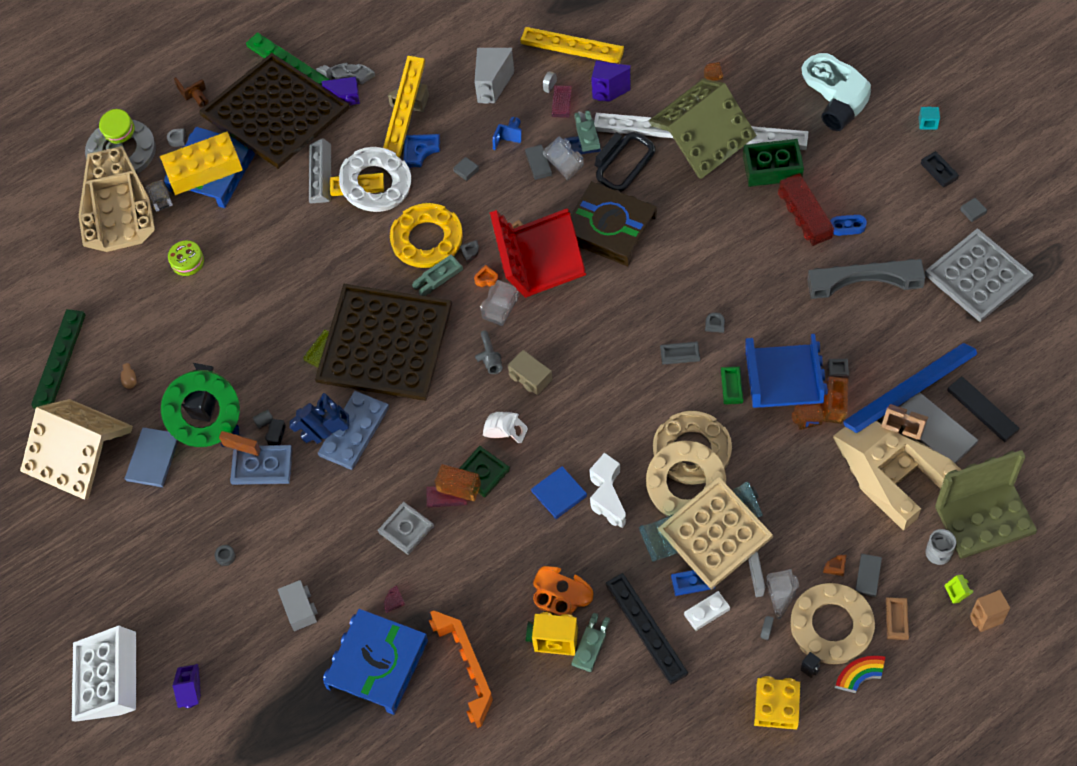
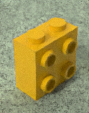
(777, 703)

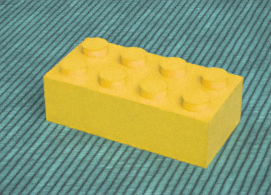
(201, 163)

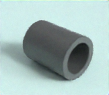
(263, 419)

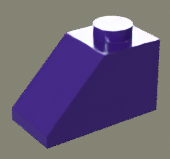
(344, 88)
(187, 686)

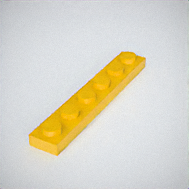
(572, 45)
(404, 104)

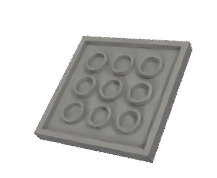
(978, 275)

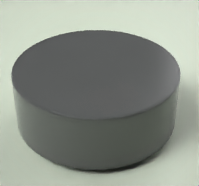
(225, 555)

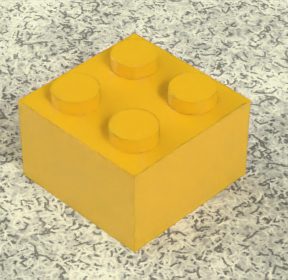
(555, 634)

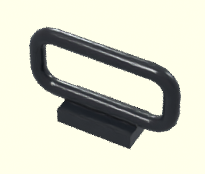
(612, 150)

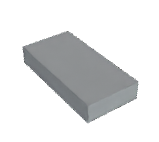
(757, 576)

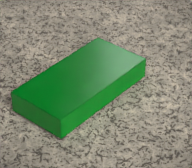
(731, 385)

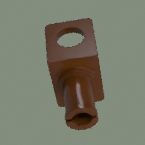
(193, 91)

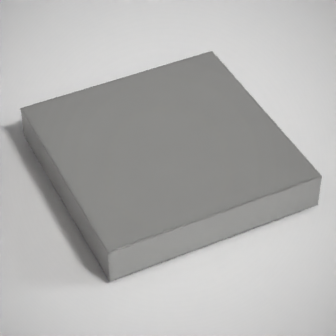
(405, 528)

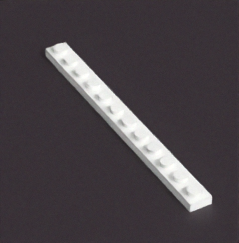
(627, 124)

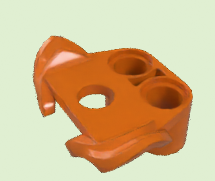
(546, 581)

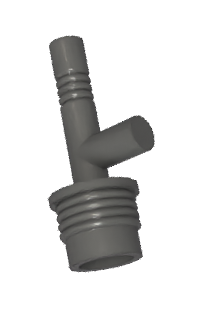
(490, 358)

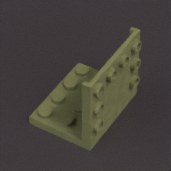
(705, 125)
(984, 505)

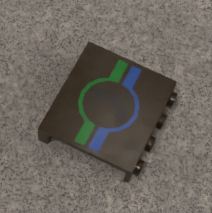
(610, 222)

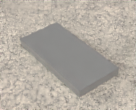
(941, 431)

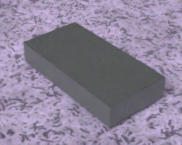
(538, 162)
(680, 353)
(868, 575)

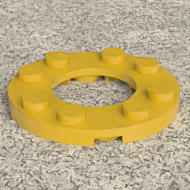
(420, 214)

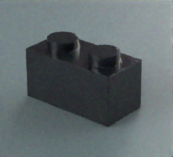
(276, 432)
(811, 665)

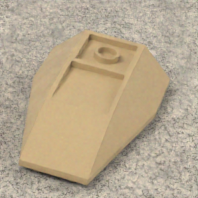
(113, 203)

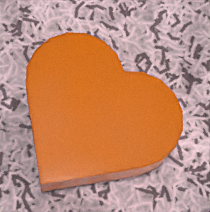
(485, 277)

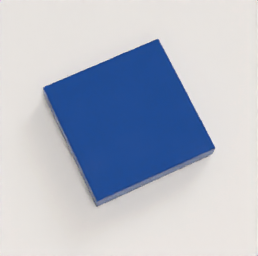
(559, 492)

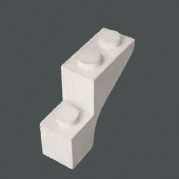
(605, 499)

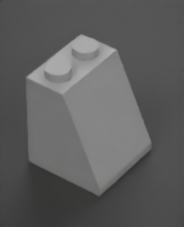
(492, 72)

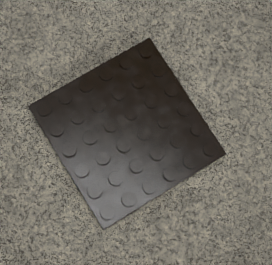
(274, 110)
(384, 342)

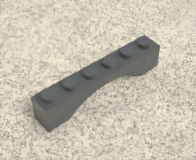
(903, 274)

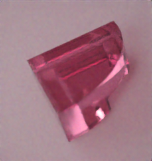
(393, 600)

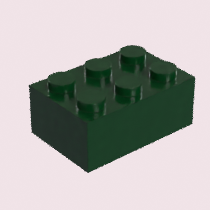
(772, 161)

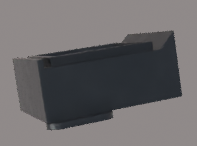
(200, 403)

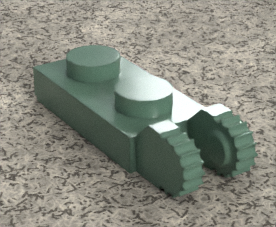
(587, 132)
(437, 275)
(590, 644)

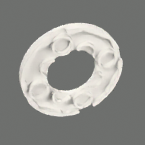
(374, 157)

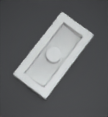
(707, 611)

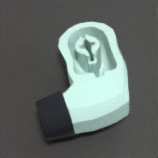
(840, 85)

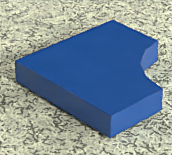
(419, 147)

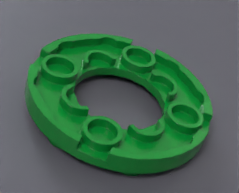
(203, 381)

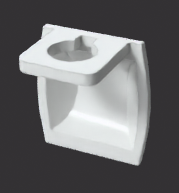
(502, 425)

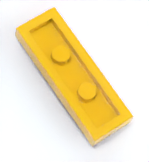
(369, 182)

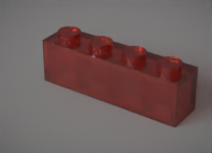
(805, 209)

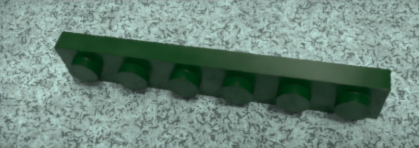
(58, 358)

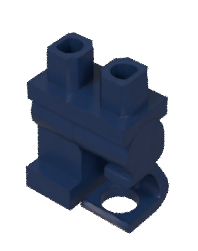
(318, 423)

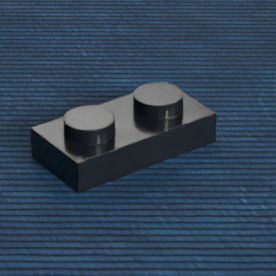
(939, 169)

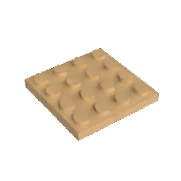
(715, 533)

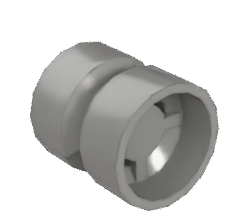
(940, 546)

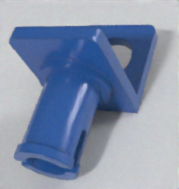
(508, 133)

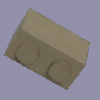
(529, 372)

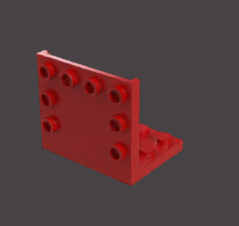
(539, 252)

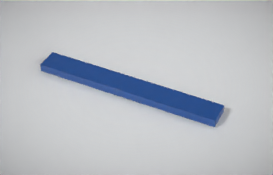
(910, 387)

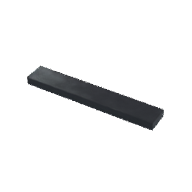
(646, 629)

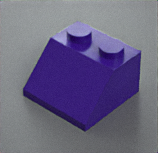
(610, 80)

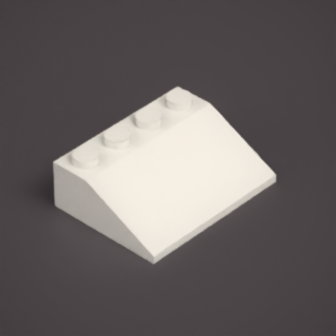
(104, 675)

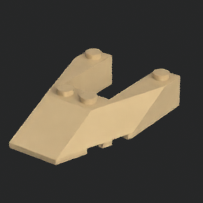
(883, 460)

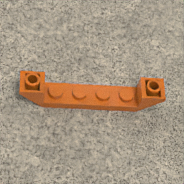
(445, 624)

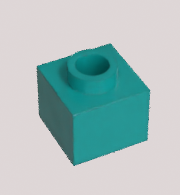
(929, 118)

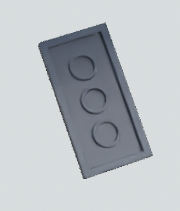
(348, 445)

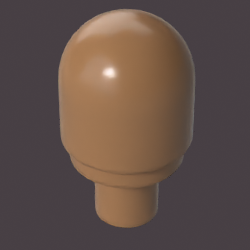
(128, 377)

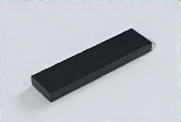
(983, 409)

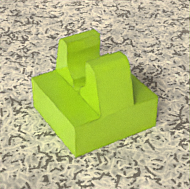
(958, 589)

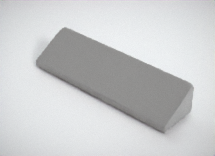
(319, 171)

